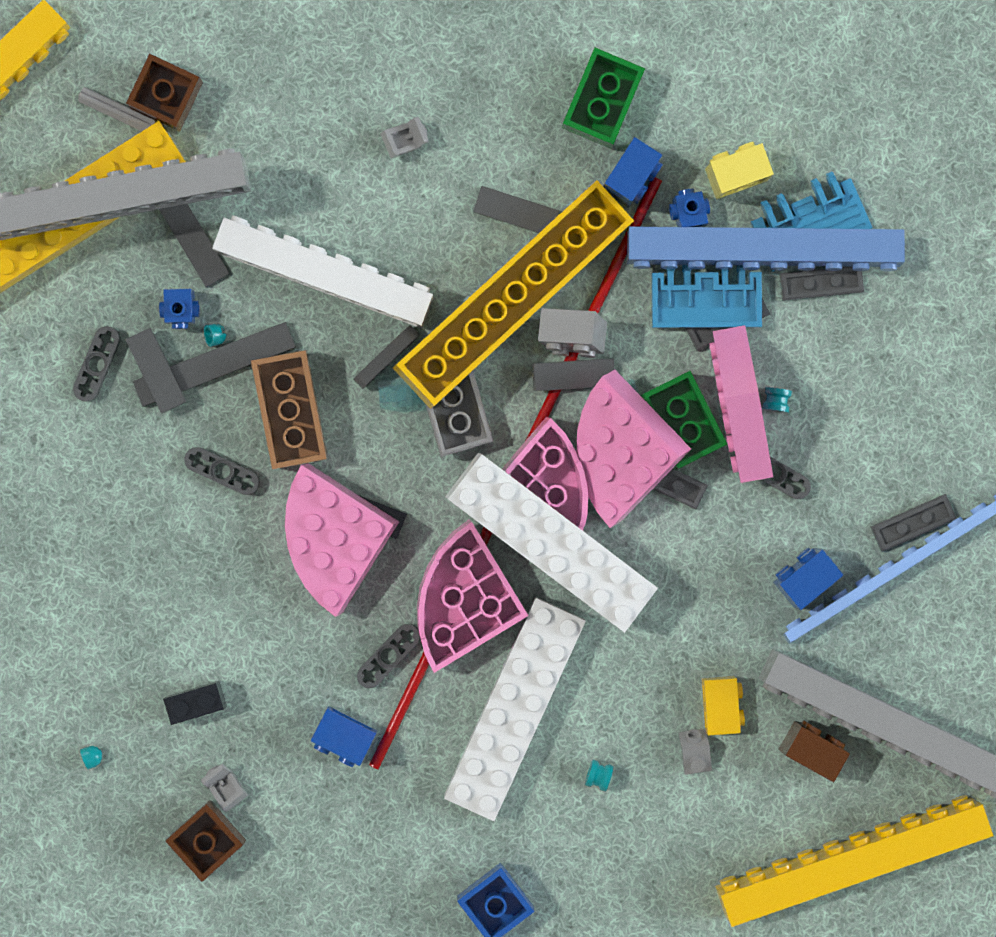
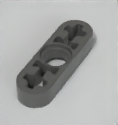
(383, 359)
(86, 367)
(199, 469)
(795, 477)
(399, 656)

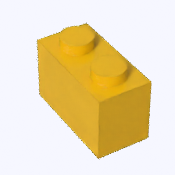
(722, 705)

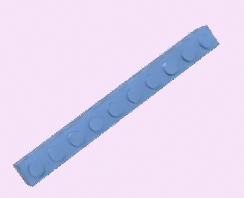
(765, 248)

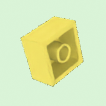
(739, 170)

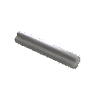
(114, 109)

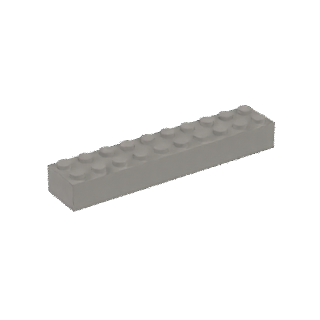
(123, 194)
(880, 721)

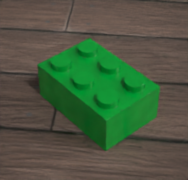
(603, 98)
(688, 414)

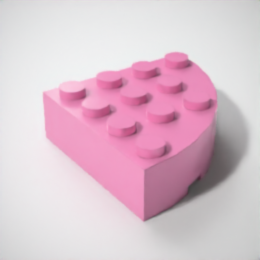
(740, 404)
(623, 447)
(552, 471)
(332, 537)
(463, 598)

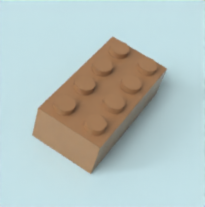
(289, 409)

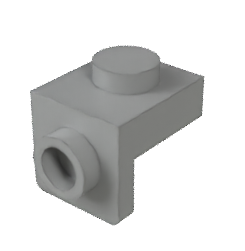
(405, 138)
(695, 751)
(224, 786)

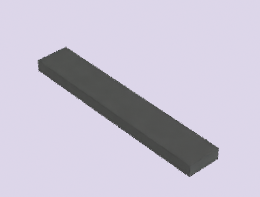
(195, 243)
(224, 360)

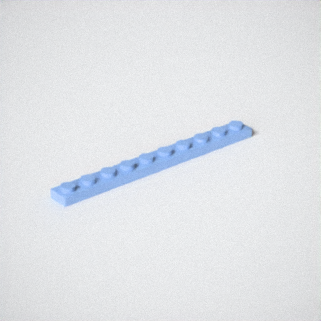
(890, 571)

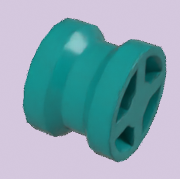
(776, 399)
(599, 775)

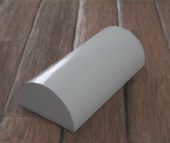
(460, 419)

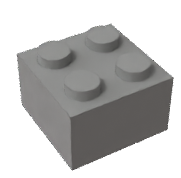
(572, 332)

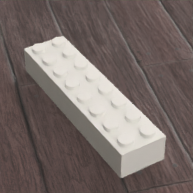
(323, 273)
(551, 542)
(514, 708)

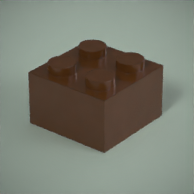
(164, 92)
(819, 754)
(205, 840)

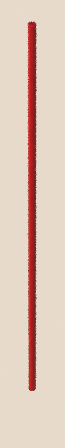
(544, 412)

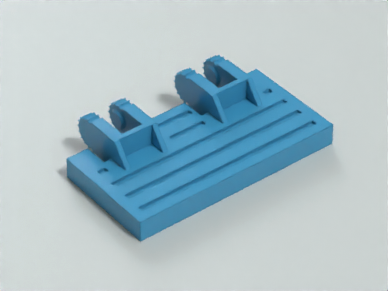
(838, 213)
(706, 302)

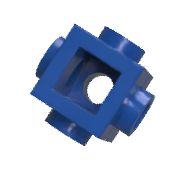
(696, 202)
(175, 298)

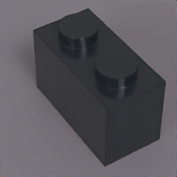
(195, 702)

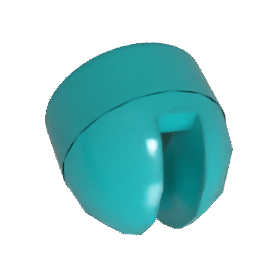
(213, 334)
(91, 756)

